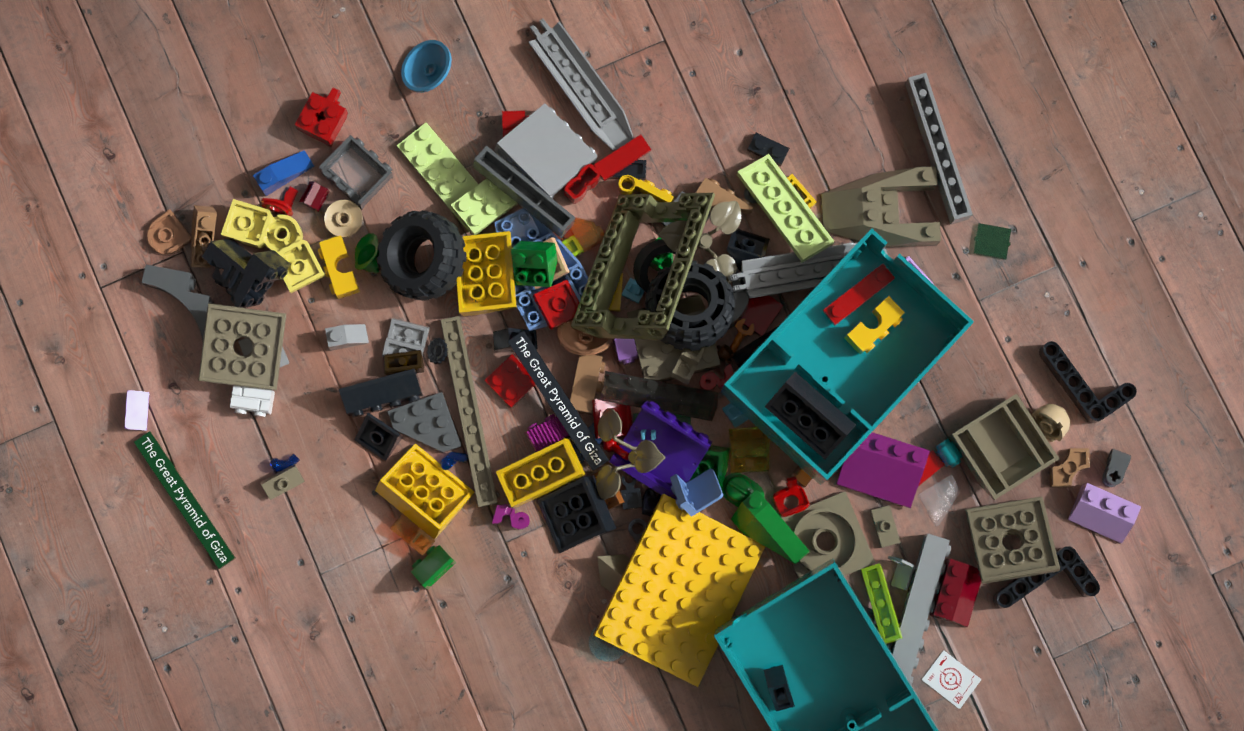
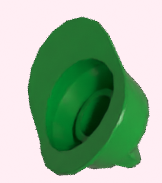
(367, 253)
(738, 487)

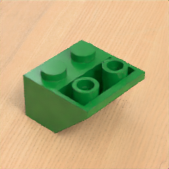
(534, 263)

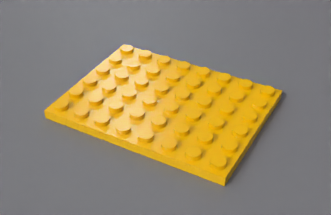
(679, 590)

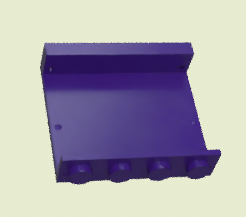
(675, 440)

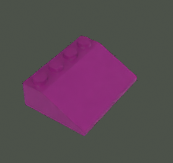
(885, 469)

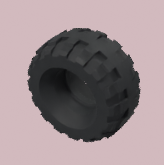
(399, 249)
(699, 329)

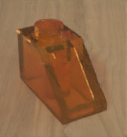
(587, 233)

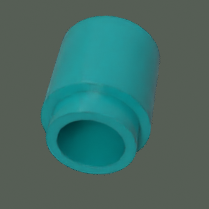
(949, 453)

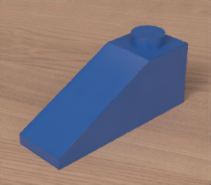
(283, 172)

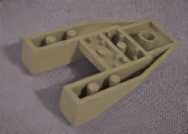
(874, 204)

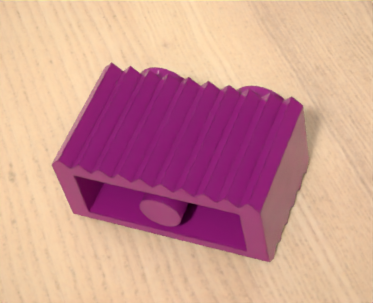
(546, 433)

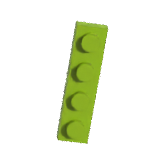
(881, 603)

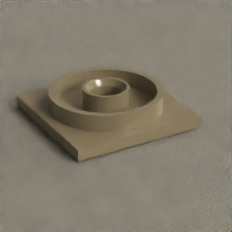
(224, 365)
(838, 518)
(1021, 518)

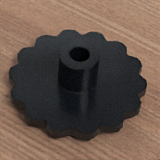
(437, 350)

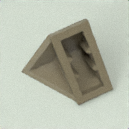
(611, 570)

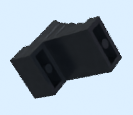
(244, 274)

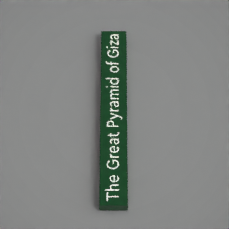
(184, 500)

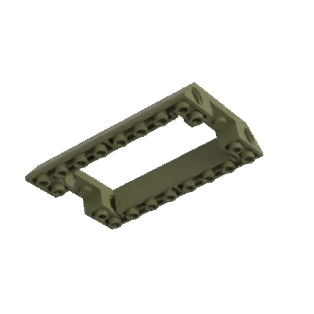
(629, 211)

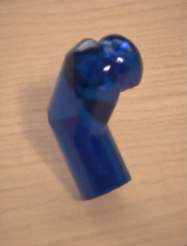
(452, 458)
(279, 465)

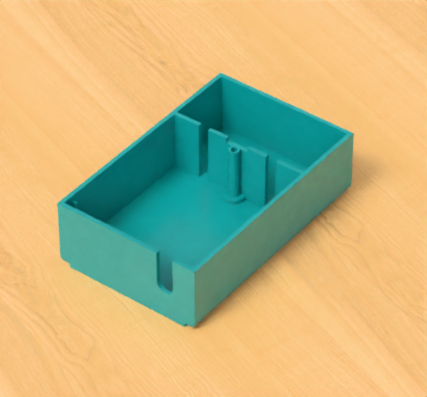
(857, 384)
(831, 657)

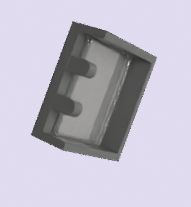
(356, 171)

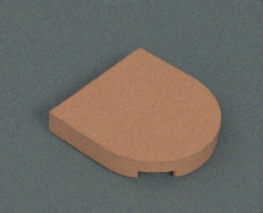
(167, 234)

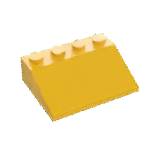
(487, 275)
(424, 491)

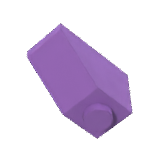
(625, 350)

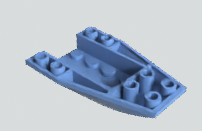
(527, 228)

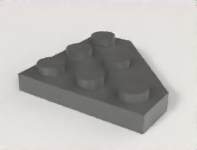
(427, 422)

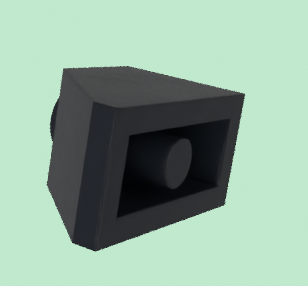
(502, 336)
(779, 688)

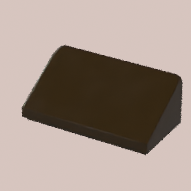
(403, 361)

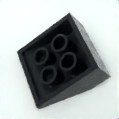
(576, 514)

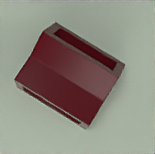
(314, 196)

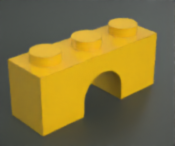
(342, 283)
(862, 338)

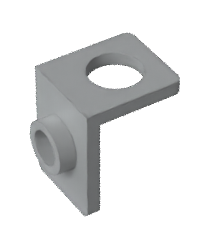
(902, 573)

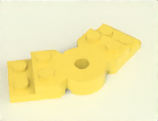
(259, 228)

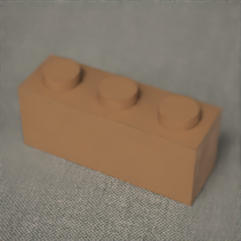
(586, 382)

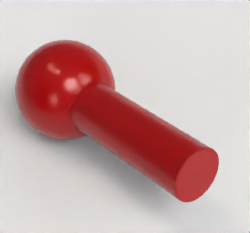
(612, 446)

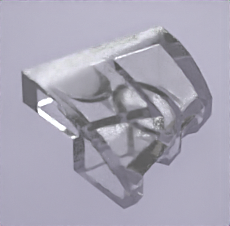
(940, 498)

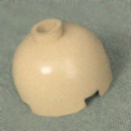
(1052, 421)

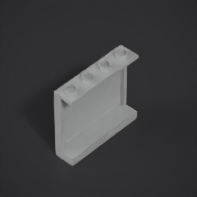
(545, 150)

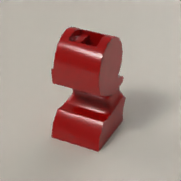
(711, 380)

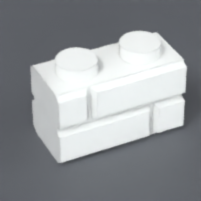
(252, 400)

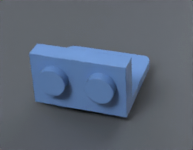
(697, 493)

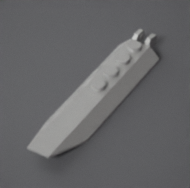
(582, 84)
(786, 271)

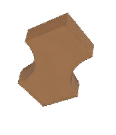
(1063, 474)

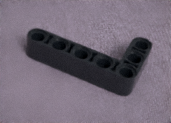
(1082, 387)
(1067, 566)

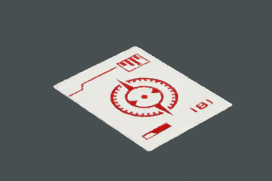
(951, 679)

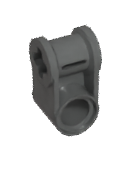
(1116, 464)

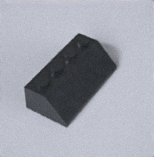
(381, 392)
(810, 415)

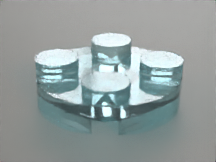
(601, 651)

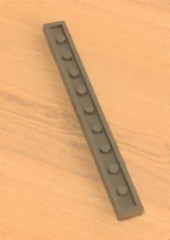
(469, 412)

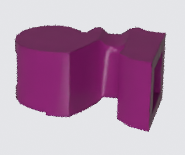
(518, 521)

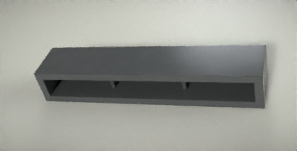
(523, 192)

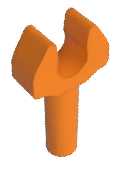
(741, 334)

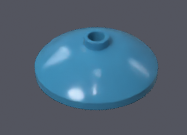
(426, 66)

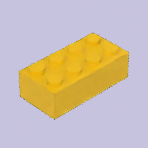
(540, 473)

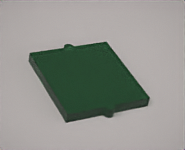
(992, 241)

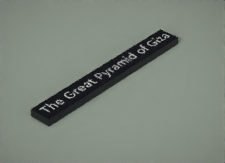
(558, 400)

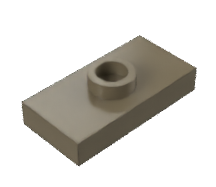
(282, 481)
(885, 526)

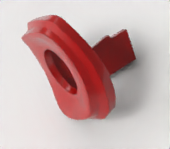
(281, 207)
(791, 490)

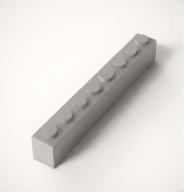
(938, 148)
(920, 602)

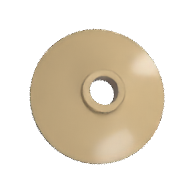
(341, 209)

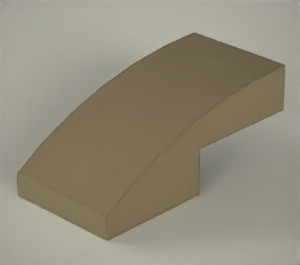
(687, 364)

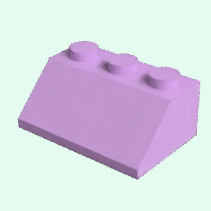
(1104, 512)

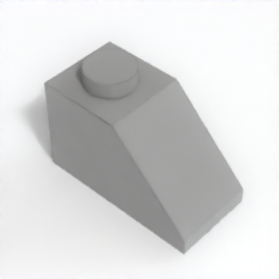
(346, 336)

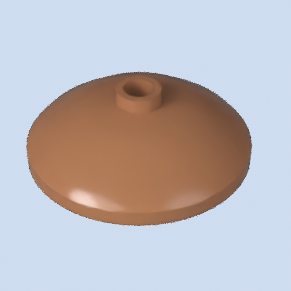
(580, 342)

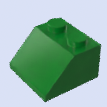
(433, 566)

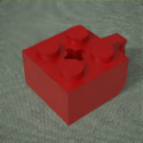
(320, 107)

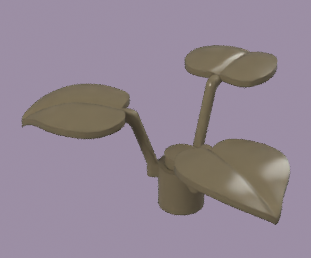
(726, 218)
(643, 457)

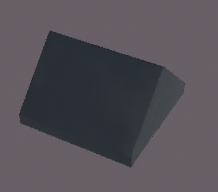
(377, 437)

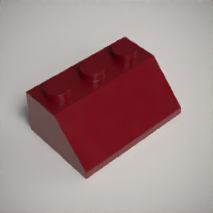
(957, 593)

